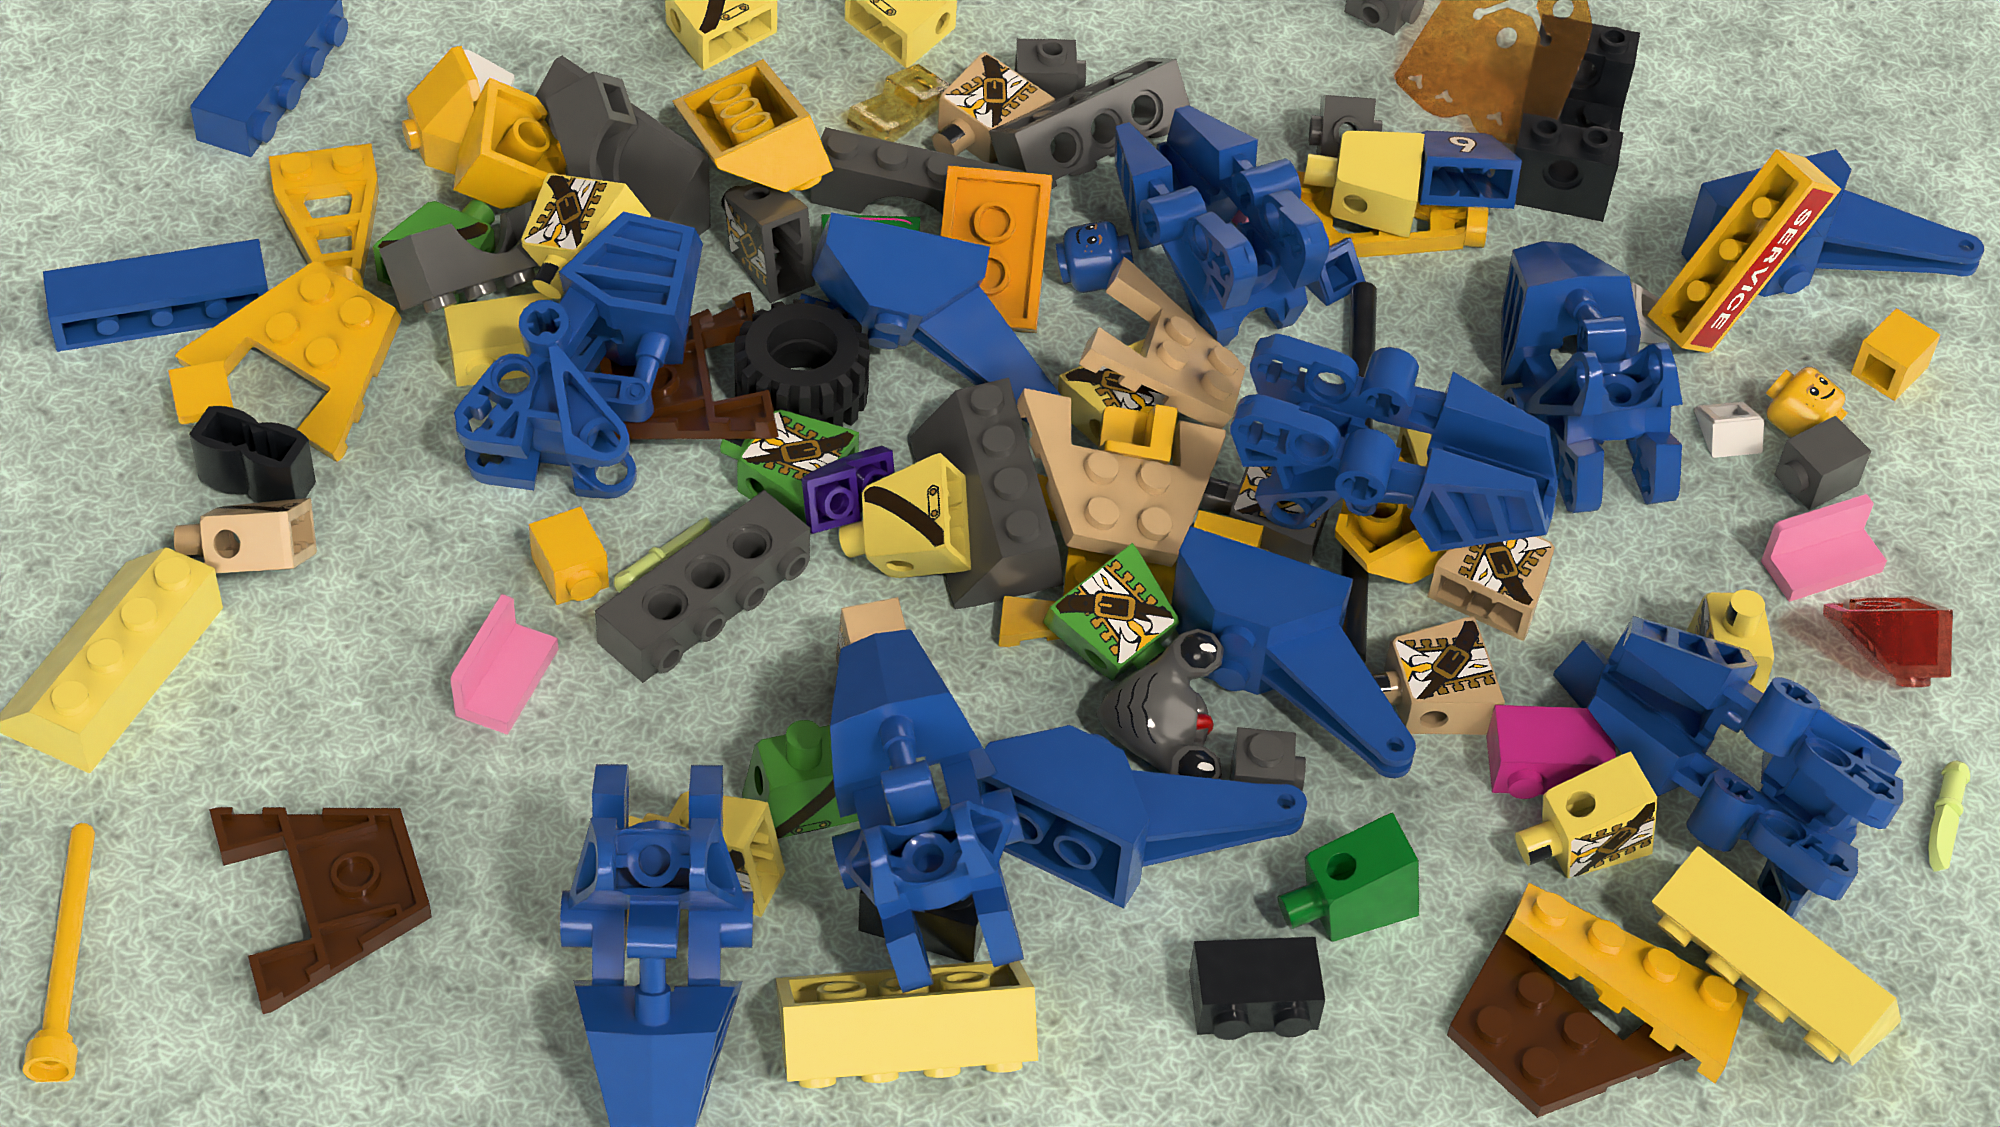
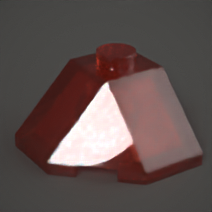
(1898, 636)

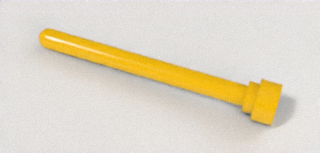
(51, 1052)

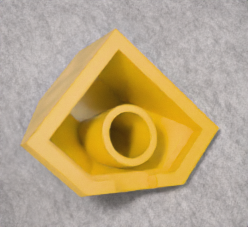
(442, 110)
(507, 148)
(1387, 542)

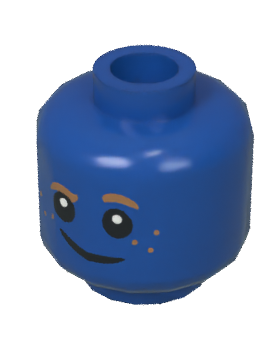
(1091, 255)

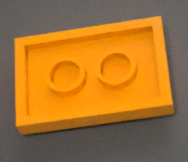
(1011, 218)

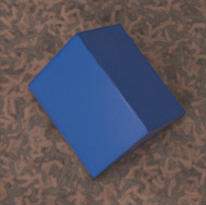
(1339, 273)
(1581, 672)
(1782, 889)

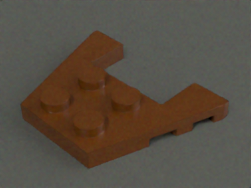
(684, 391)
(353, 884)
(1543, 1038)

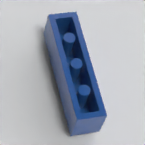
(267, 73)
(152, 294)

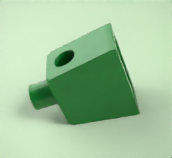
(1357, 882)

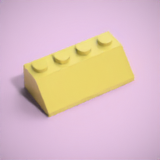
(114, 658)
(1775, 957)
(874, 1030)

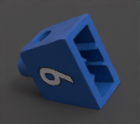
(1459, 174)

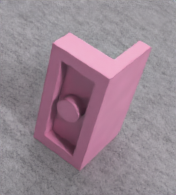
(1822, 549)
(500, 669)

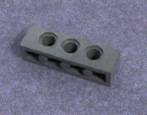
(1026, 141)
(703, 587)

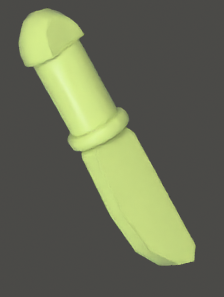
(658, 555)
(1947, 813)

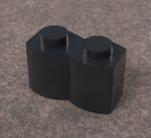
(251, 457)

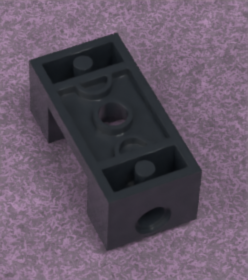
(1575, 159)

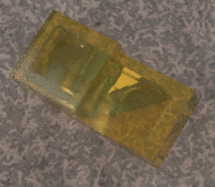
(905, 102)

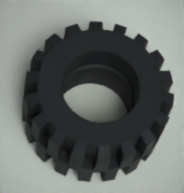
(805, 338)

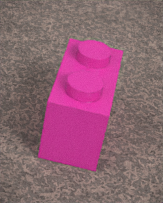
(1543, 747)

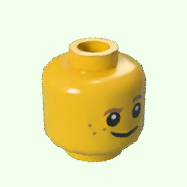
(1804, 401)

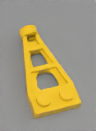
(327, 175)
(1447, 227)

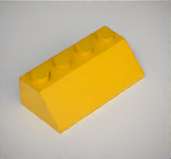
(756, 129)

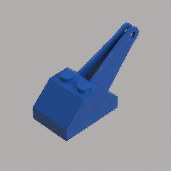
(1846, 236)
(925, 292)
(1287, 636)
(1103, 822)

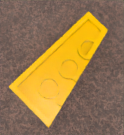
(1654, 984)

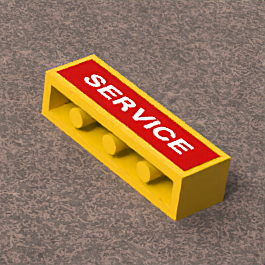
(1743, 251)

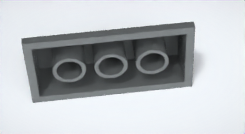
(655, 163)
(1007, 515)

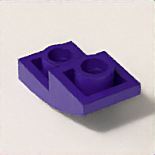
(835, 490)

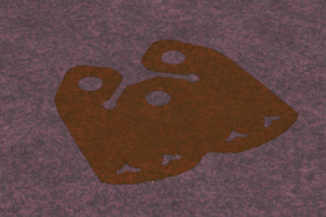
(1486, 79)

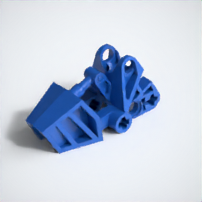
(1185, 202)
(621, 301)
(1604, 388)
(1486, 463)
(887, 715)
(1819, 774)
(647, 1042)

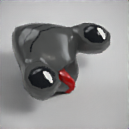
(1161, 714)

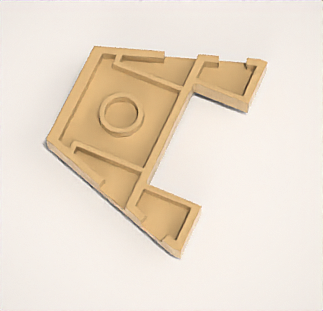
(1176, 354)
(1114, 498)

